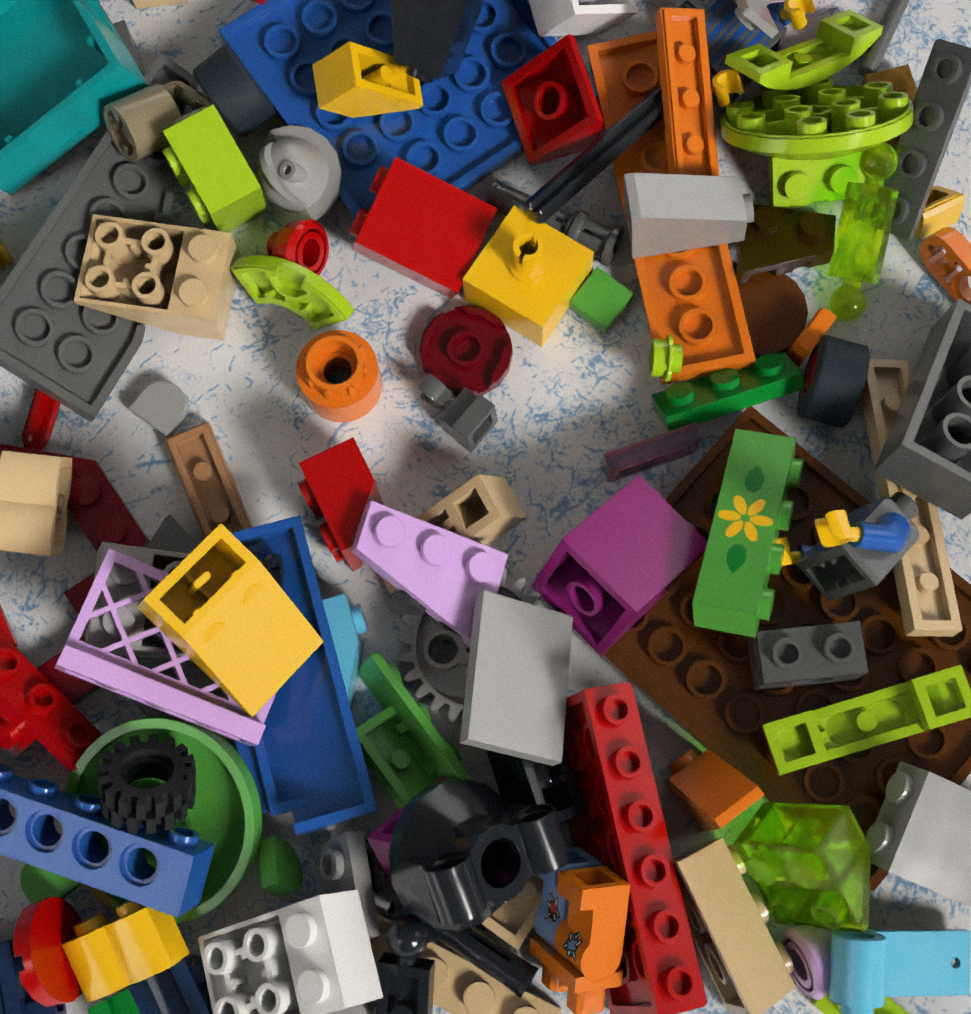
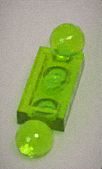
(863, 232)

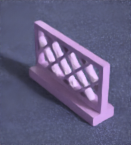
(147, 684)

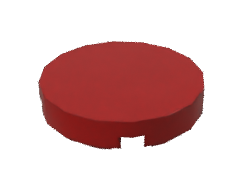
(39, 940)

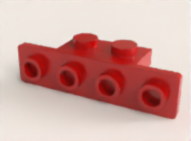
(38, 710)

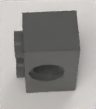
(807, 655)

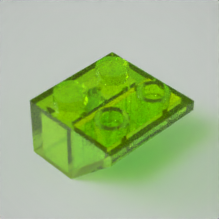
(809, 864)

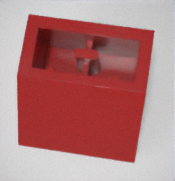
(338, 488)

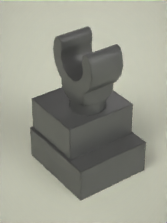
(464, 417)

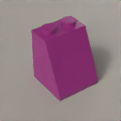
(619, 563)

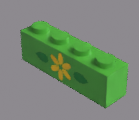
(745, 534)

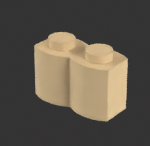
(34, 502)

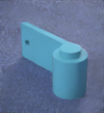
(896, 965)

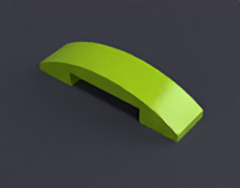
(836, 46)
(869, 720)

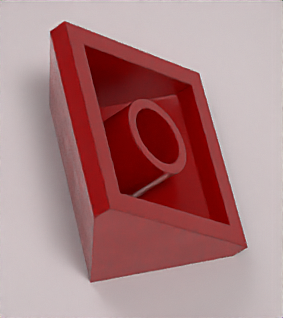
(554, 103)

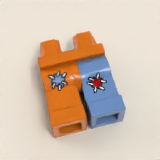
(581, 930)

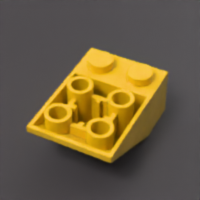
(232, 620)

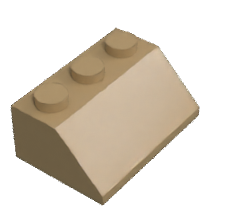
(732, 930)

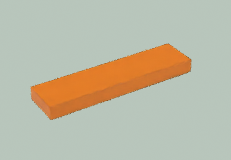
(686, 91)

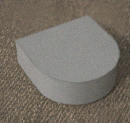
(161, 407)

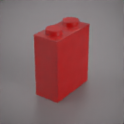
(422, 227)

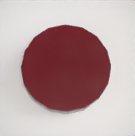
(467, 350)

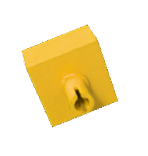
(528, 275)

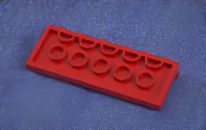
(630, 837)

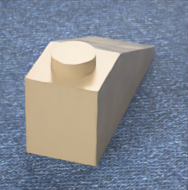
(476, 510)

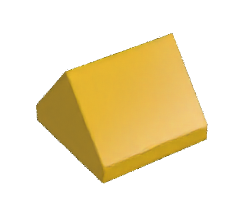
(941, 211)

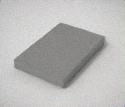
(517, 679)

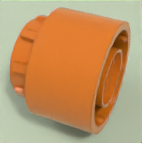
(335, 352)

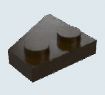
(784, 241)

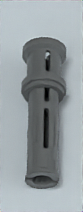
(578, 226)

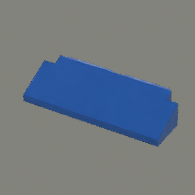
(310, 744)

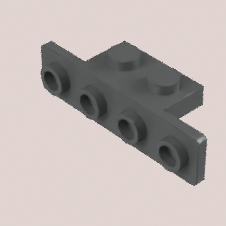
(926, 141)

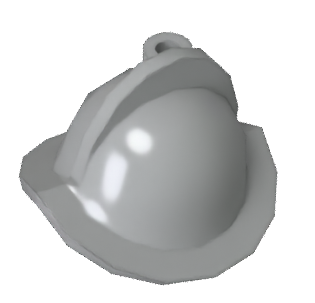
(298, 173)

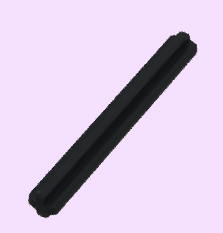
(595, 158)

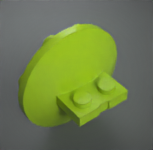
(816, 139)

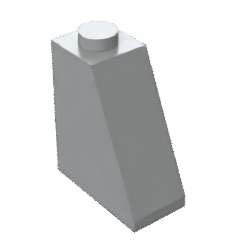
(684, 212)

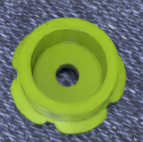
(665, 358)

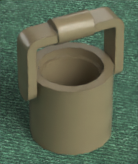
(140, 118)

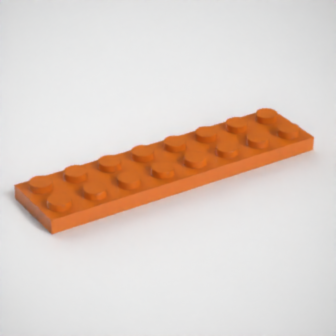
(684, 291)

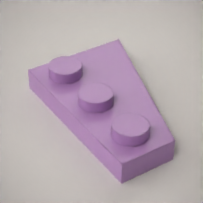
(429, 564)

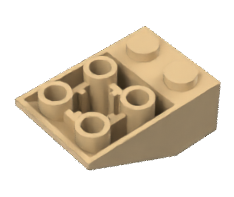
(159, 275)

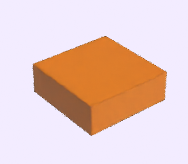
(811, 336)

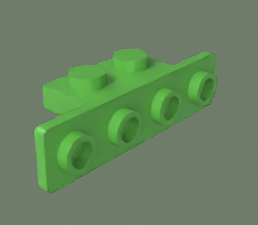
(400, 740)

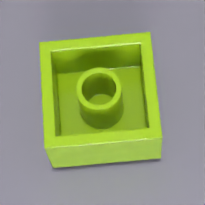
(210, 162)

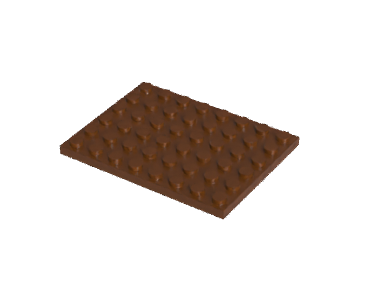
(707, 678)

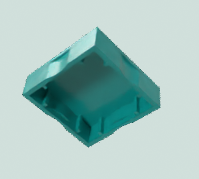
(55, 78)

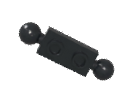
(403, 976)

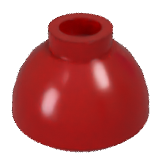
(302, 243)

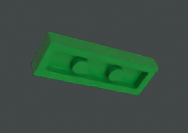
(727, 391)

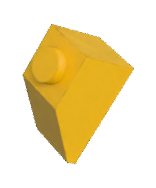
(364, 83)

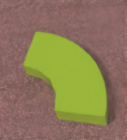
(293, 287)

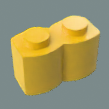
(123, 948)

